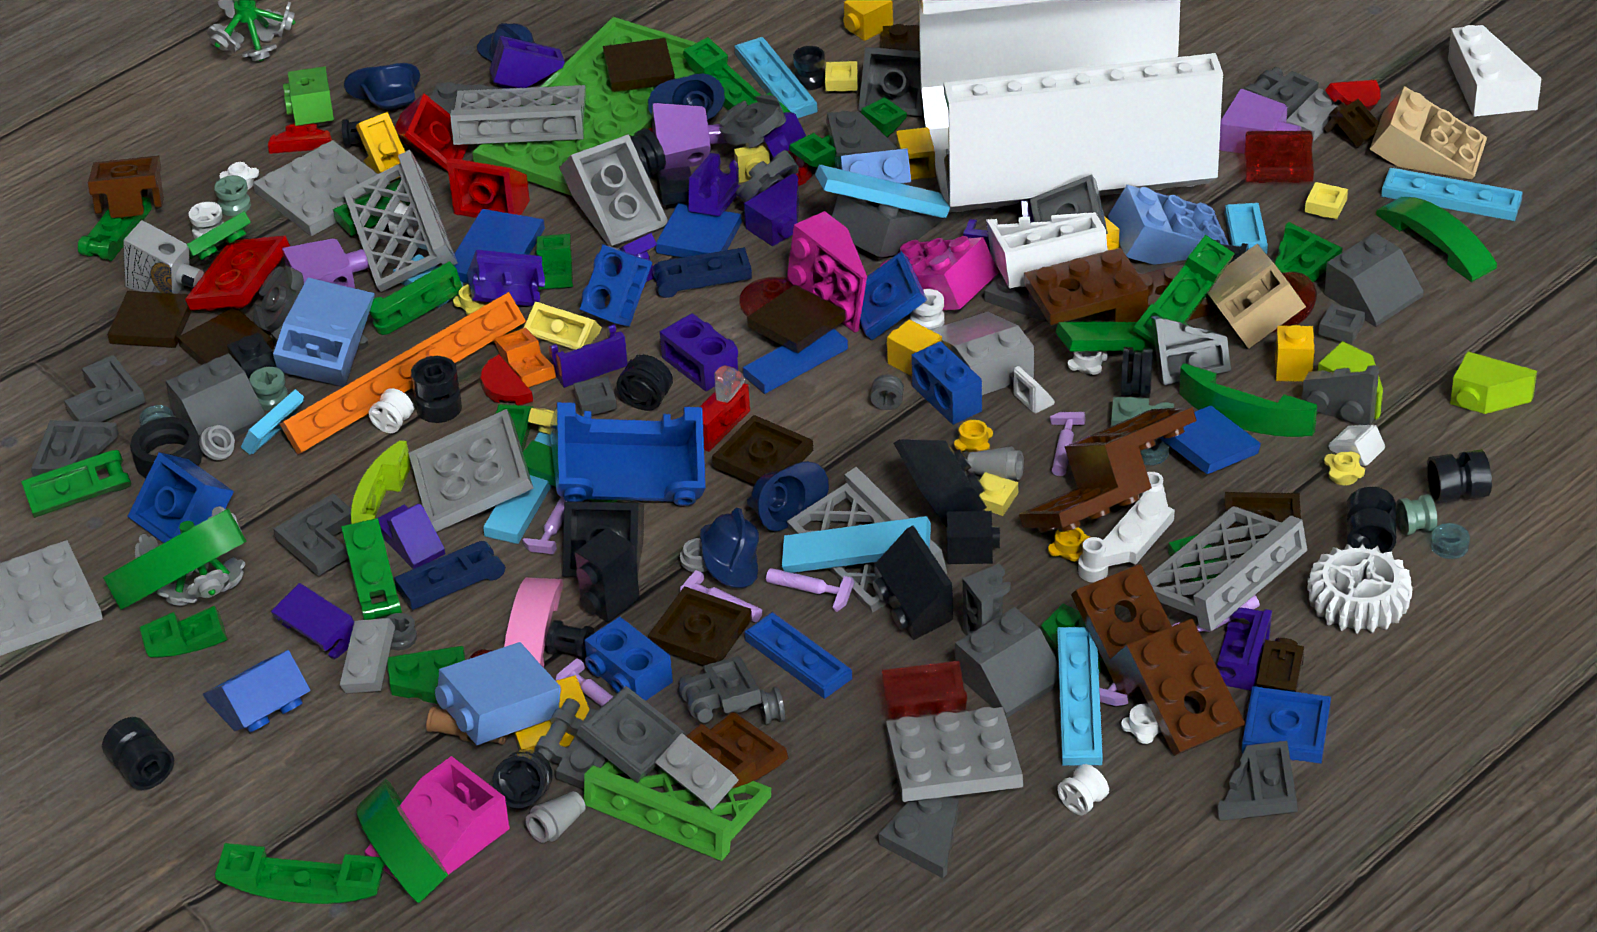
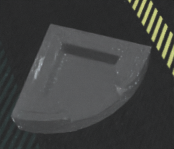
(727, 383)

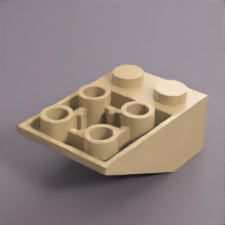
(1427, 138)
(1255, 296)

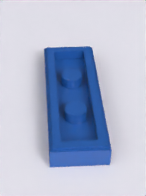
(784, 364)
(798, 655)

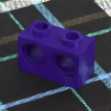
(697, 350)

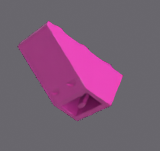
(828, 265)
(951, 267)
(454, 814)

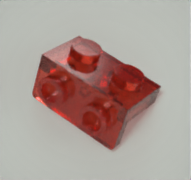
(1278, 156)
(924, 690)

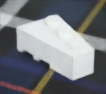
(1491, 73)
(1042, 244)

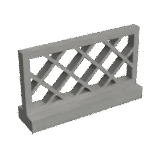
(509, 123)
(426, 217)
(873, 508)
(1238, 577)

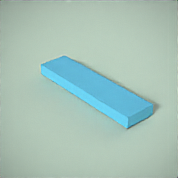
(775, 76)
(882, 191)
(1453, 193)
(512, 517)
(846, 544)
(1079, 697)

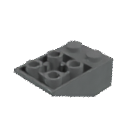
(881, 227)

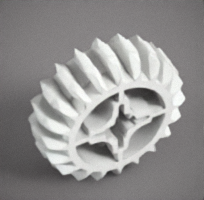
(1359, 588)

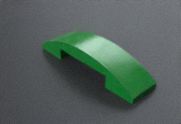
(712, 60)
(817, 150)
(1464, 249)
(1188, 287)
(1252, 413)
(174, 559)
(398, 842)
(297, 880)

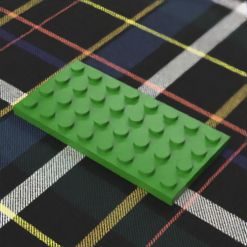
(605, 114)

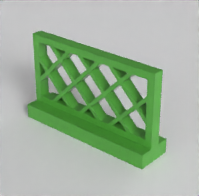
(668, 813)

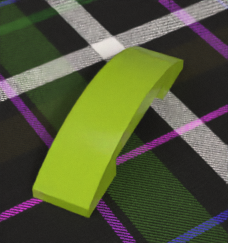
(384, 475)

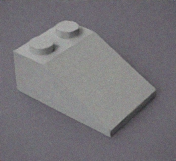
(614, 191)
(989, 348)

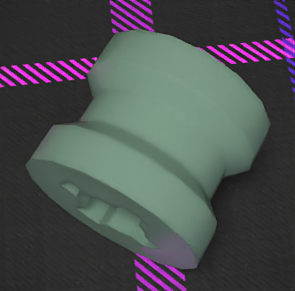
(232, 195)
(269, 386)
(1416, 514)

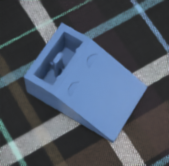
(1161, 226)
(323, 332)

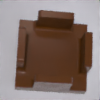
(125, 185)

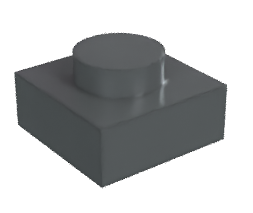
(1341, 323)
(595, 395)

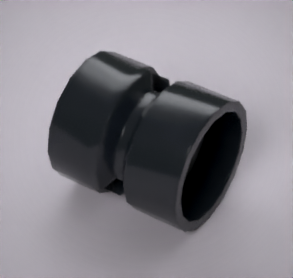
(436, 389)
(1454, 477)
(1371, 519)
(138, 753)
(523, 778)

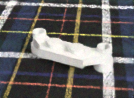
(1131, 536)

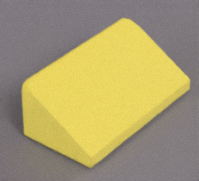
(561, 326)

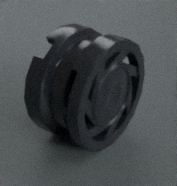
(649, 151)
(1141, 372)
(644, 381)

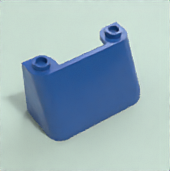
(628, 457)

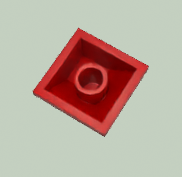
(429, 131)
(486, 187)

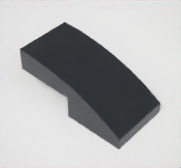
(674, 185)

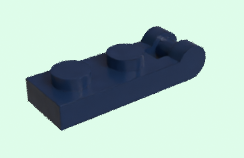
(701, 271)
(449, 574)

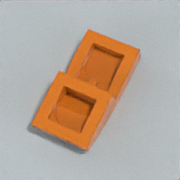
(523, 355)

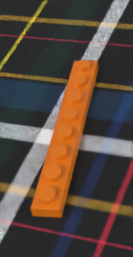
(357, 397)

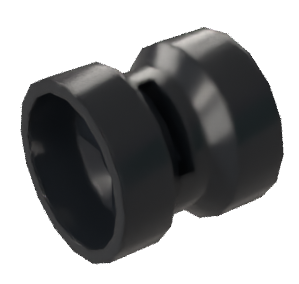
(809, 66)

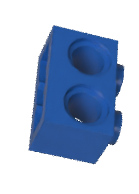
(623, 288)
(946, 382)
(628, 659)

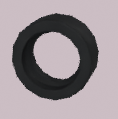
(162, 432)

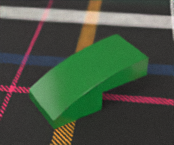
(556, 260)
(174, 637)

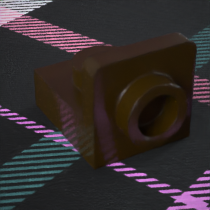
(1354, 121)
(1281, 664)

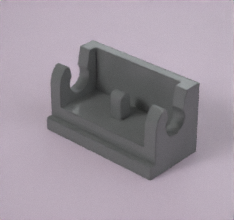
(983, 597)

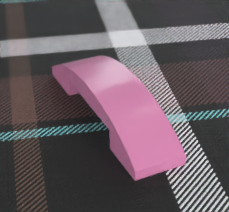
(533, 614)

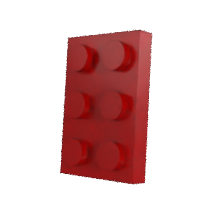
(237, 273)

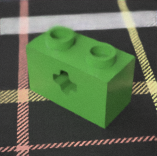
(308, 96)

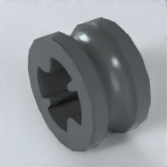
(887, 401)
(404, 633)
(772, 706)

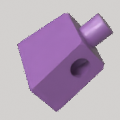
(1251, 113)
(684, 133)
(326, 261)

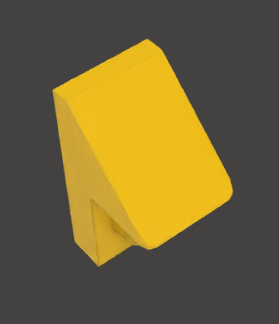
(380, 142)

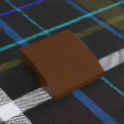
(740, 748)

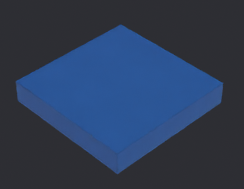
(697, 233)
(890, 295)
(1213, 441)
(1288, 717)

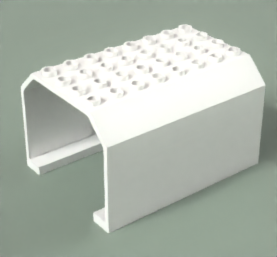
(1063, 94)

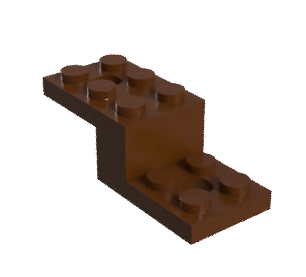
(1103, 285)
(1108, 469)
(1158, 659)

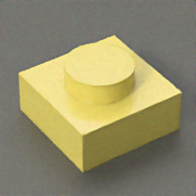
(841, 76)
(748, 158)
(1326, 200)
(541, 417)
(998, 493)

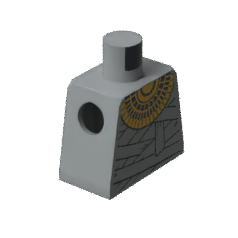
(157, 261)

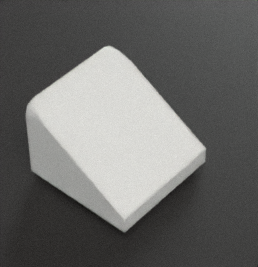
(1030, 392)
(1359, 439)

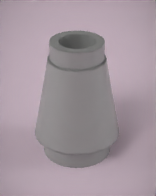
(1001, 462)
(553, 817)

